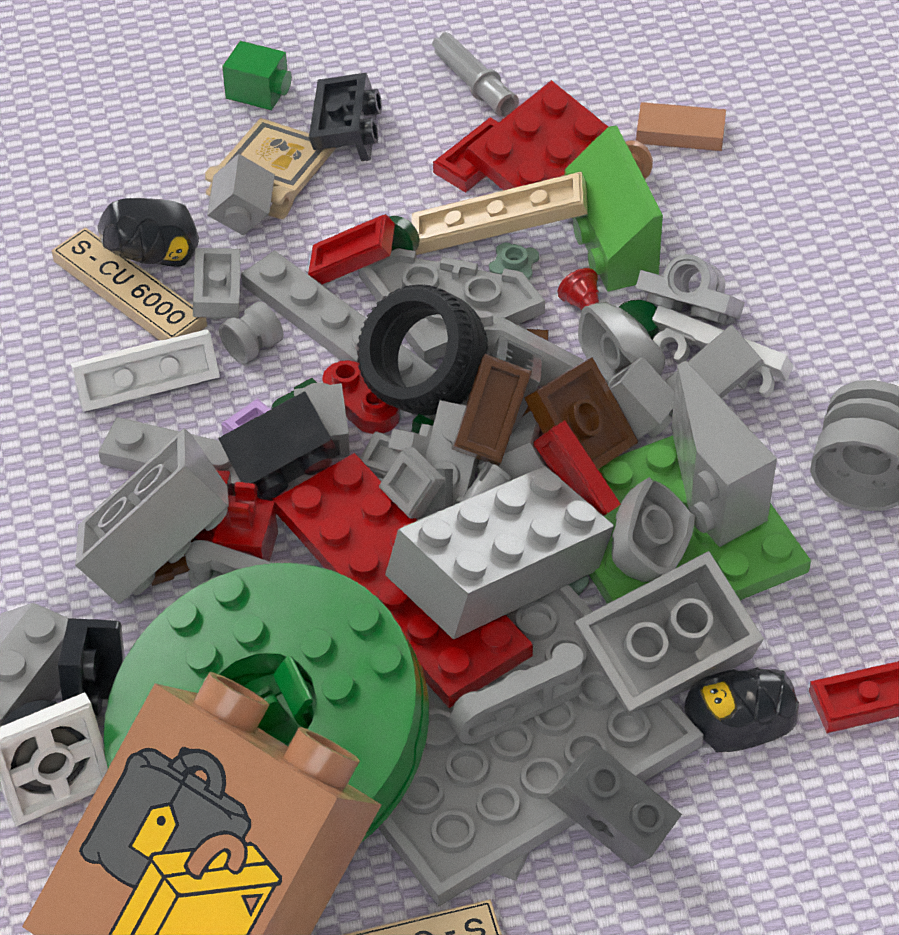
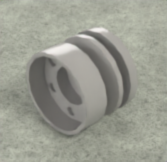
(860, 447)

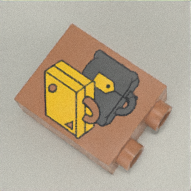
(208, 826)

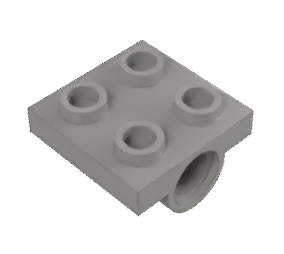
(673, 289)

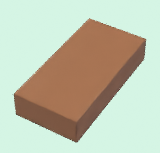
(681, 126)

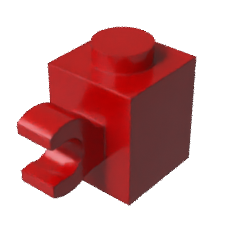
(249, 523)

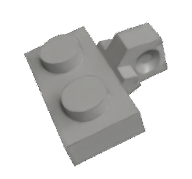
(436, 446)

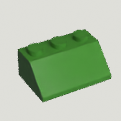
(622, 214)

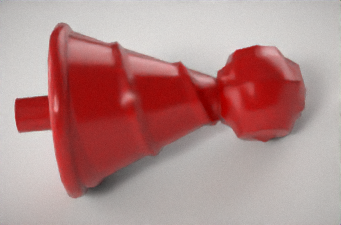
(579, 288)

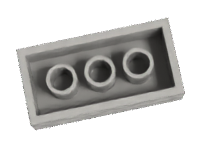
(498, 551)

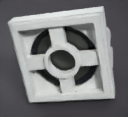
(51, 753)

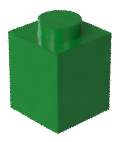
(256, 75)

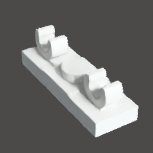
(684, 329)
(145, 370)

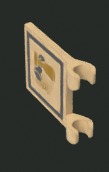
(282, 152)

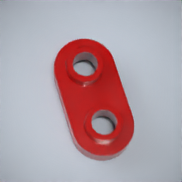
(359, 399)

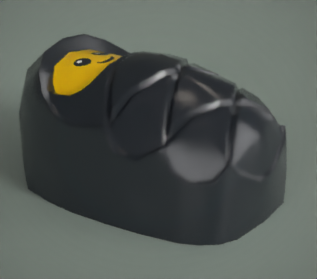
(149, 231)
(742, 708)

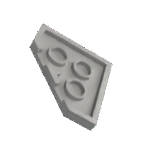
(504, 294)

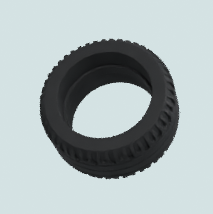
(382, 340)

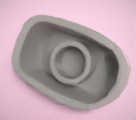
(616, 340)
(650, 531)

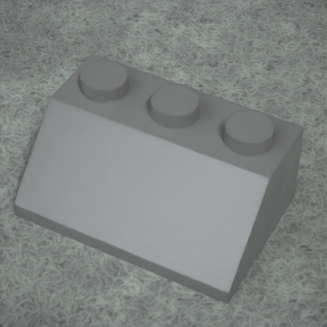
(151, 518)
(29, 656)

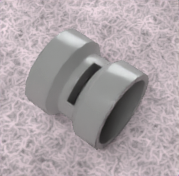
(254, 330)

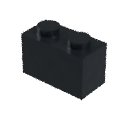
(280, 446)

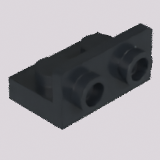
(345, 114)
(90, 659)

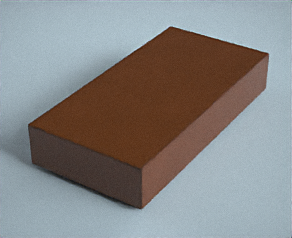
(491, 410)

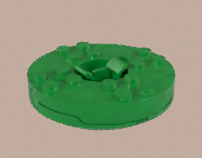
(309, 648)

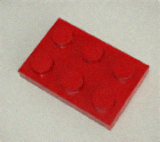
(535, 139)

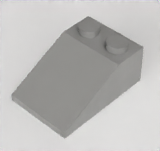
(720, 461)
(670, 634)

